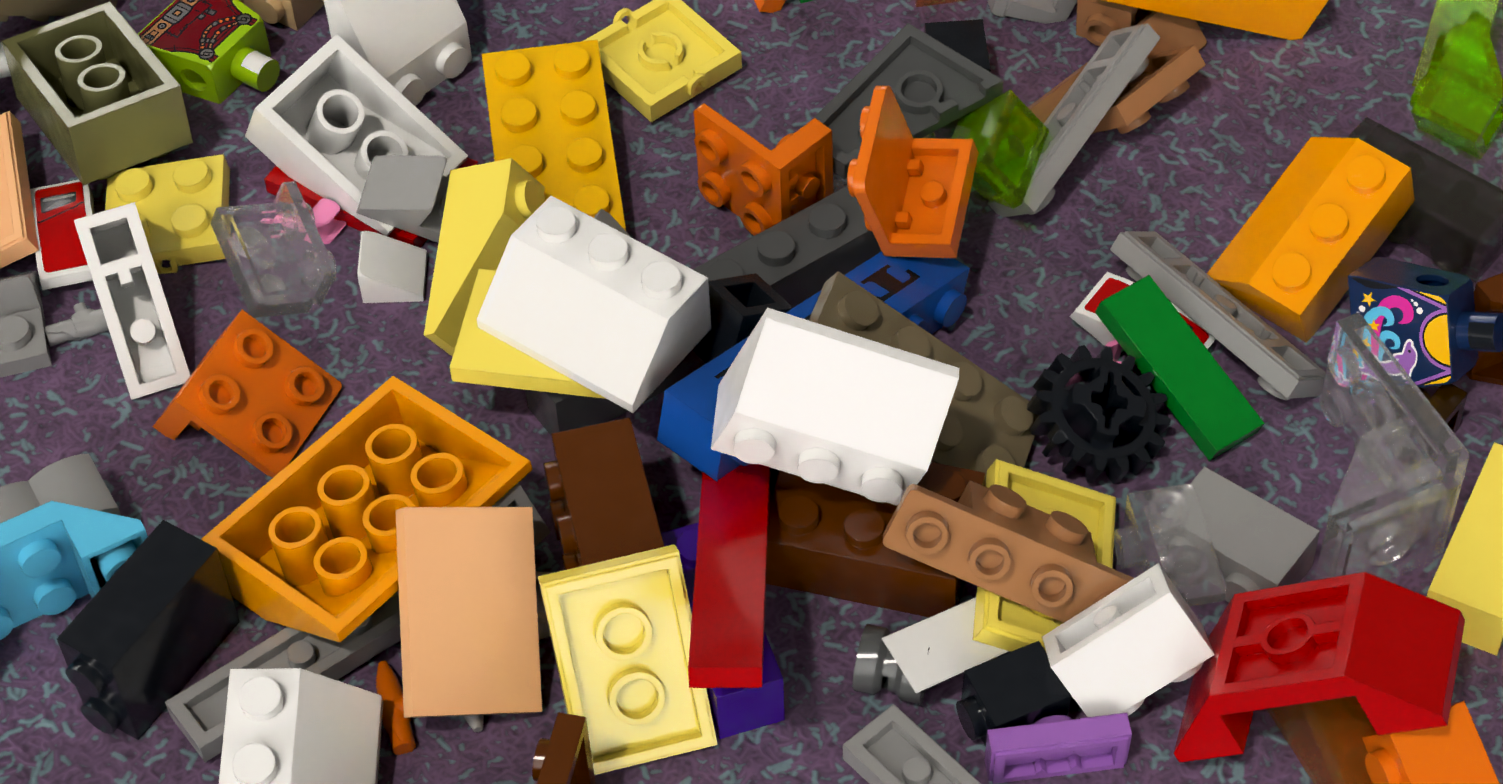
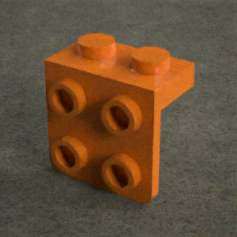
(909, 186)

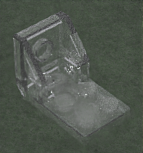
(1404, 466)

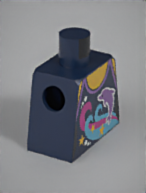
(1424, 318)

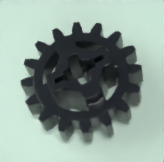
(1094, 415)

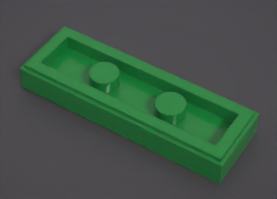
(1183, 368)

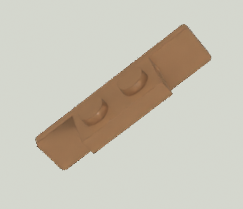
(1165, 78)
(1004, 547)

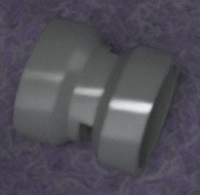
(878, 669)

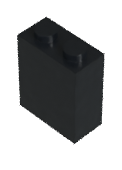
(148, 630)

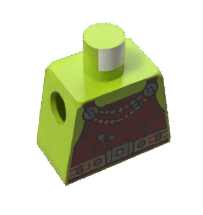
(212, 47)

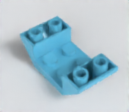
(58, 557)

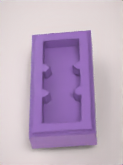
(1057, 747)

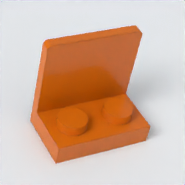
(757, 181)
(253, 396)

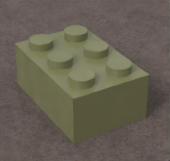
(97, 92)

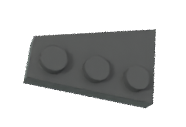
(929, 84)

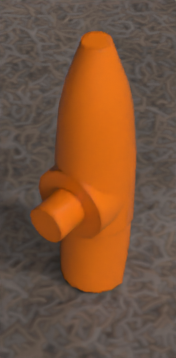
(393, 718)

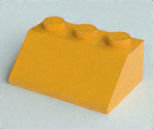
(1314, 231)

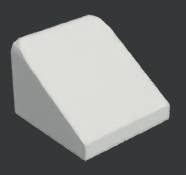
(390, 269)

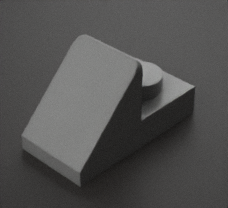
(406, 193)
(22, 325)

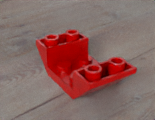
(1322, 645)

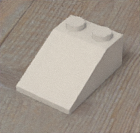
(405, 40)
(334, 121)

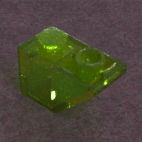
(1466, 91)

